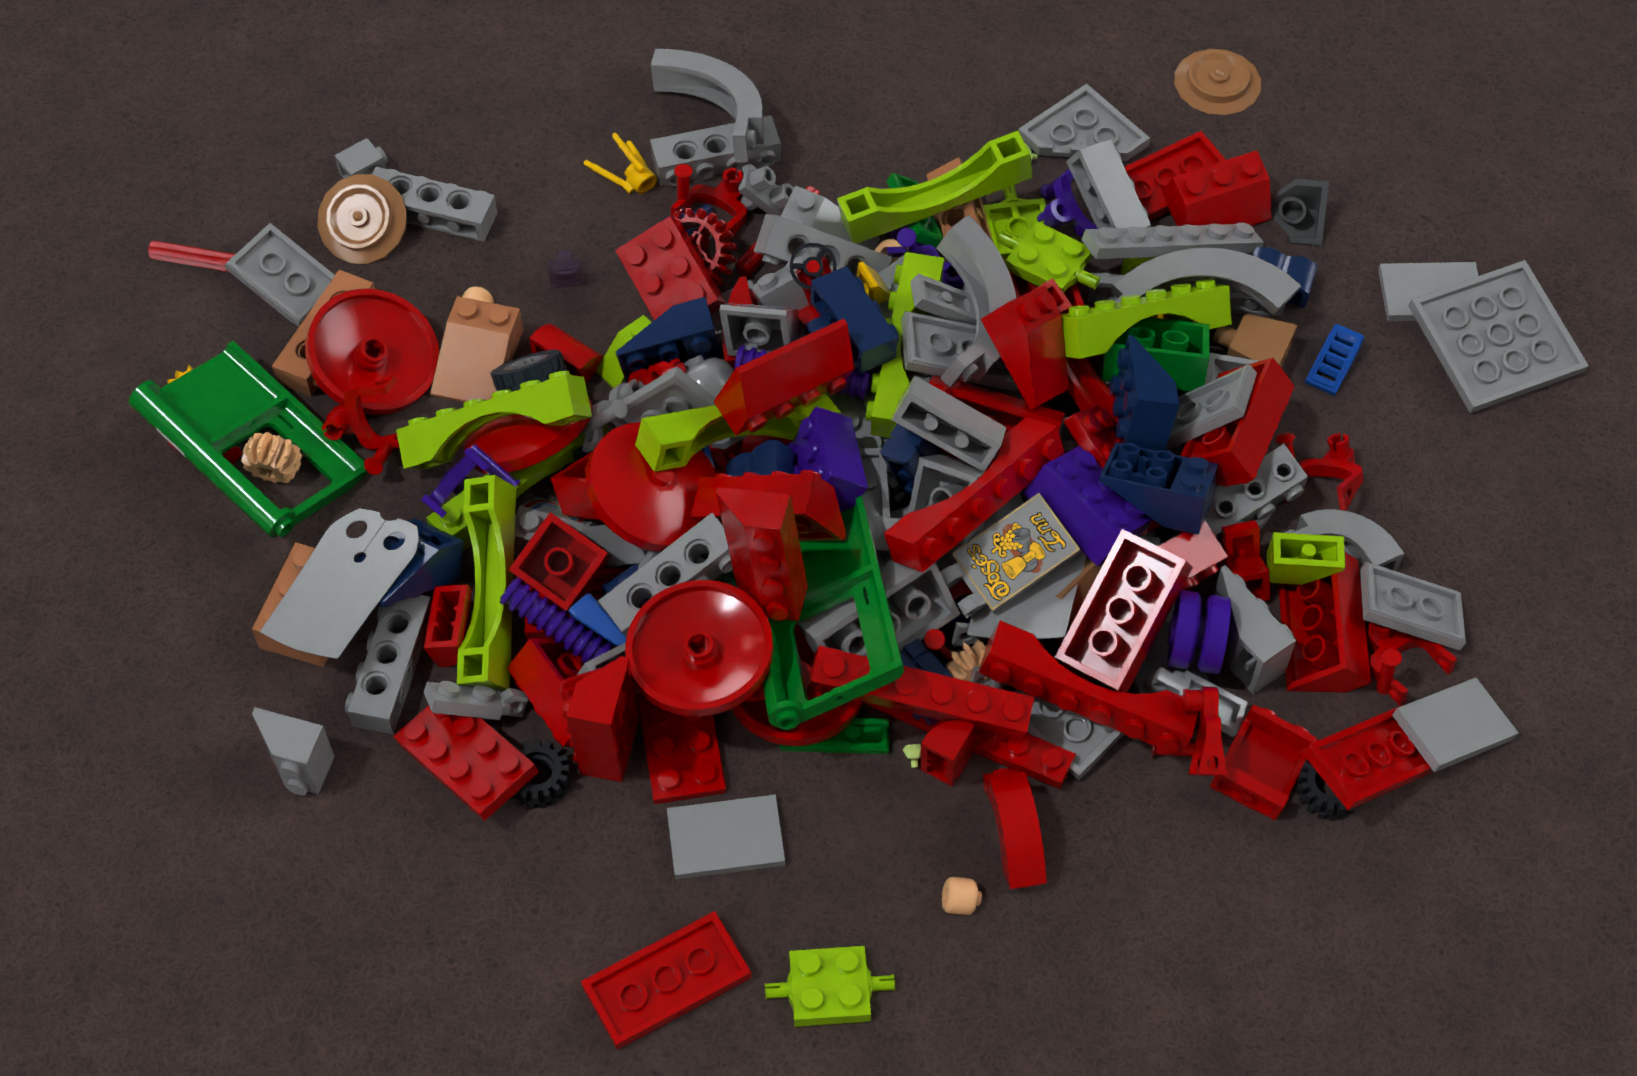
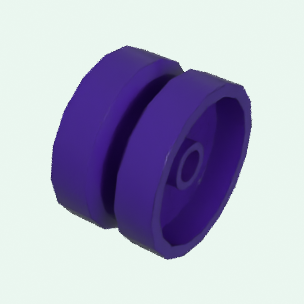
(1204, 632)

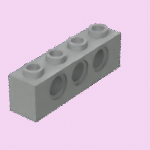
(710, 152)
(443, 205)
(779, 231)
(675, 560)
(383, 710)

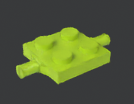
(1013, 216)
(1048, 255)
(829, 986)

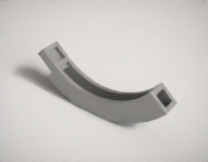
(719, 83)
(1228, 267)
(989, 286)

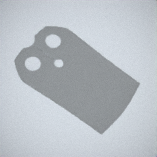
(337, 593)
(1036, 608)

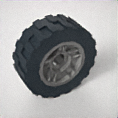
(527, 368)

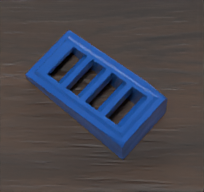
(1340, 341)
(594, 617)

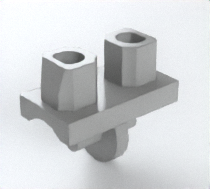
(761, 191)

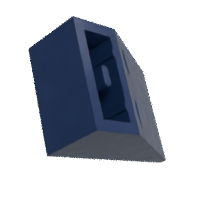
(678, 333)
(1144, 398)
(1162, 485)
(434, 564)

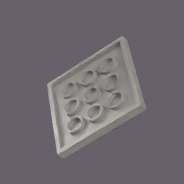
(1498, 336)

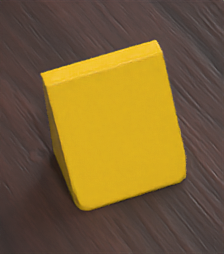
(873, 283)

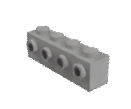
(1277, 479)

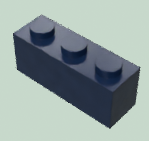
(844, 296)

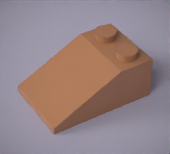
(474, 343)

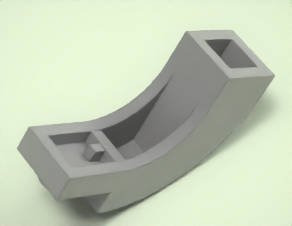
(1362, 536)

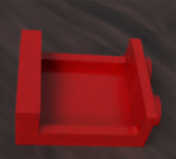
(1263, 762)

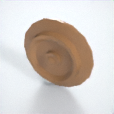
(1217, 81)
(362, 219)

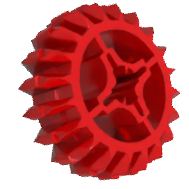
(708, 224)

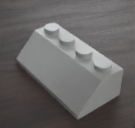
(916, 605)

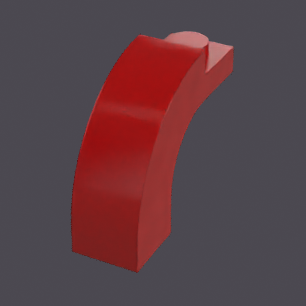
(1017, 827)

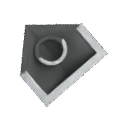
(1301, 210)

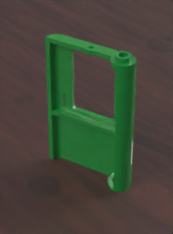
(225, 405)
(833, 575)

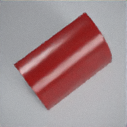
(578, 357)
(447, 623)
(947, 750)

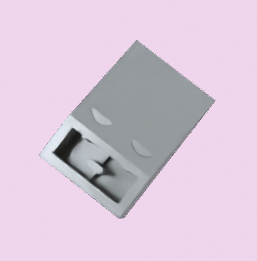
(1256, 642)

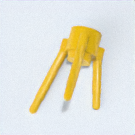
(637, 174)

